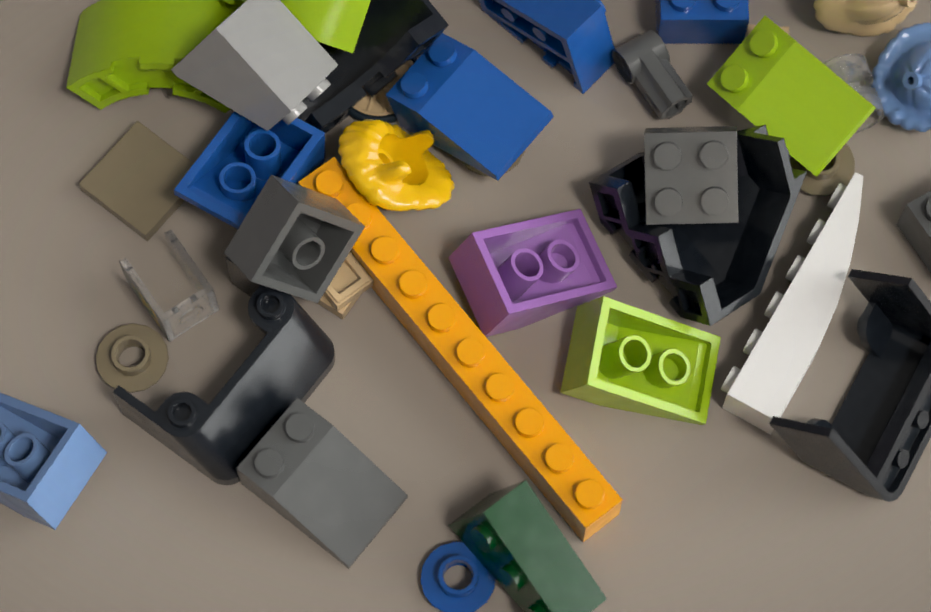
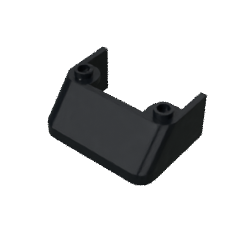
(280, 369)
(888, 407)

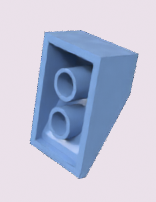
(43, 461)

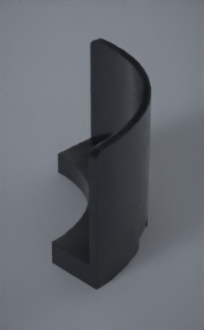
(388, 38)

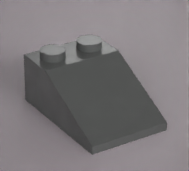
(321, 483)

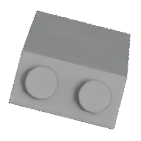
(259, 64)

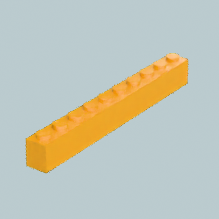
(473, 364)

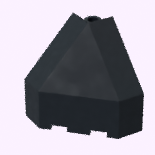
(707, 265)

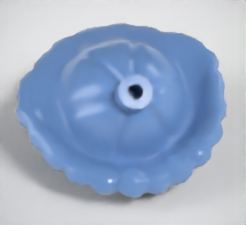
(905, 78)

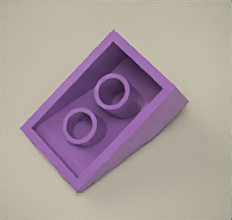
(530, 270)

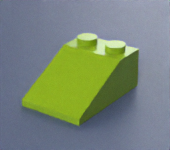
(791, 93)
(640, 362)

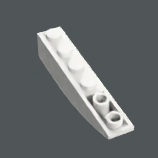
(798, 318)

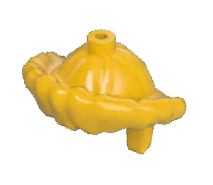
(393, 166)

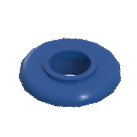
(449, 599)

